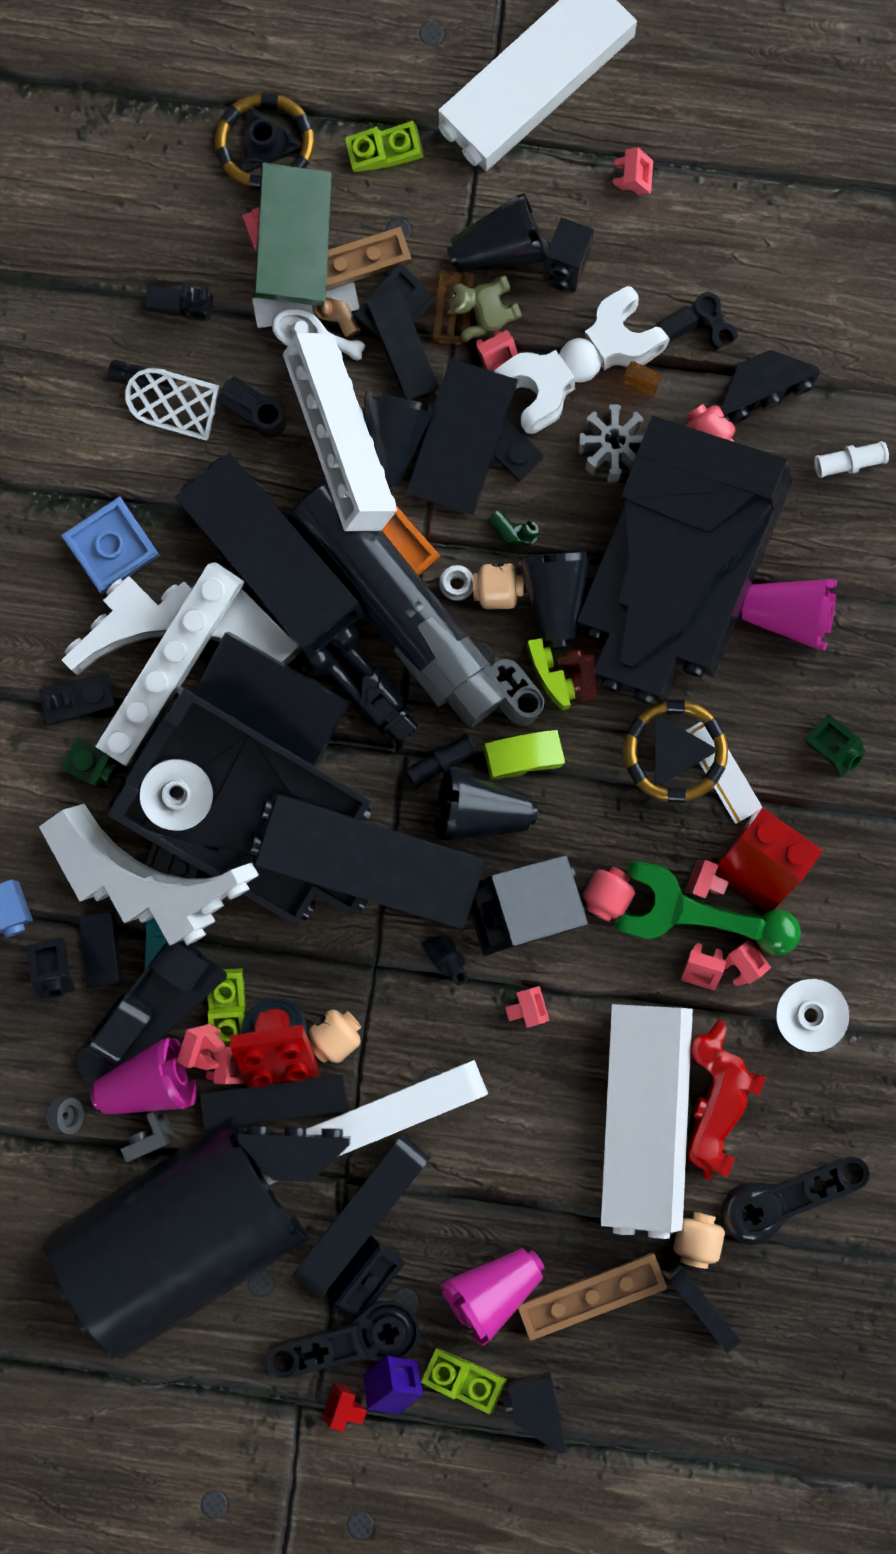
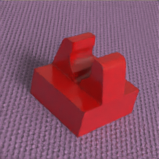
(342, 1408)

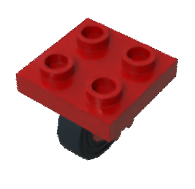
(274, 1044)

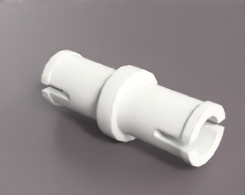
(851, 459)

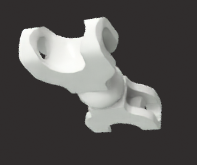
(580, 359)

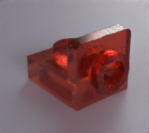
(584, 681)

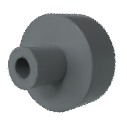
(65, 1115)

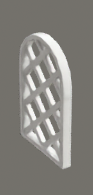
(163, 399)

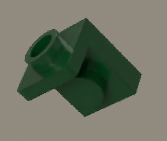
(836, 745)
(89, 764)

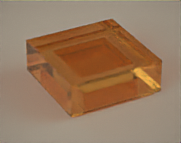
(642, 378)

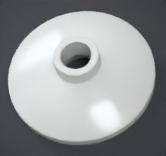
(174, 812)
(830, 1009)

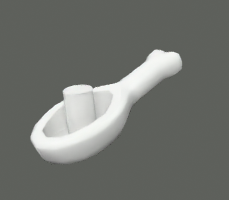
(297, 320)

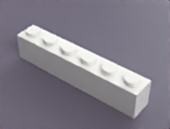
(339, 432)
(170, 663)

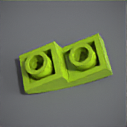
(384, 148)
(554, 683)
(523, 753)
(228, 1005)
(464, 1380)

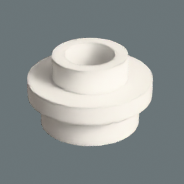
(452, 573)

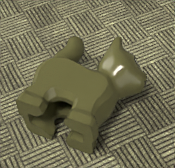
(488, 309)

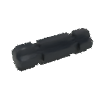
(120, 371)

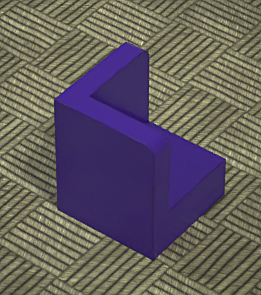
(392, 1385)

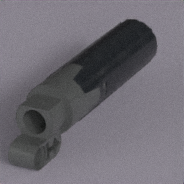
(413, 618)

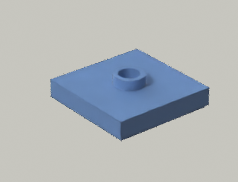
(110, 545)

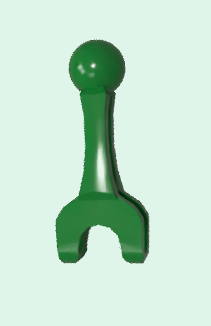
(775, 931)

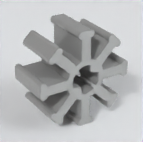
(600, 442)

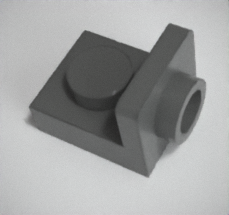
(144, 1143)

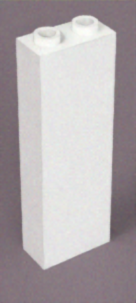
(534, 77)
(646, 1120)

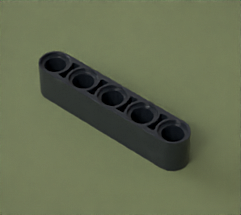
(360, 1216)

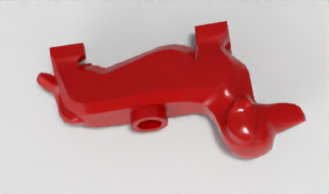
(723, 1102)

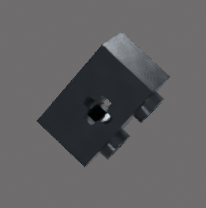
(568, 255)

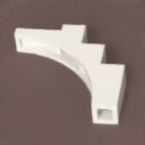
(139, 618)
(139, 892)

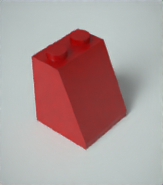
(767, 860)

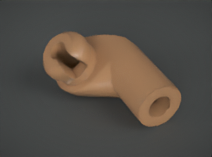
(340, 313)

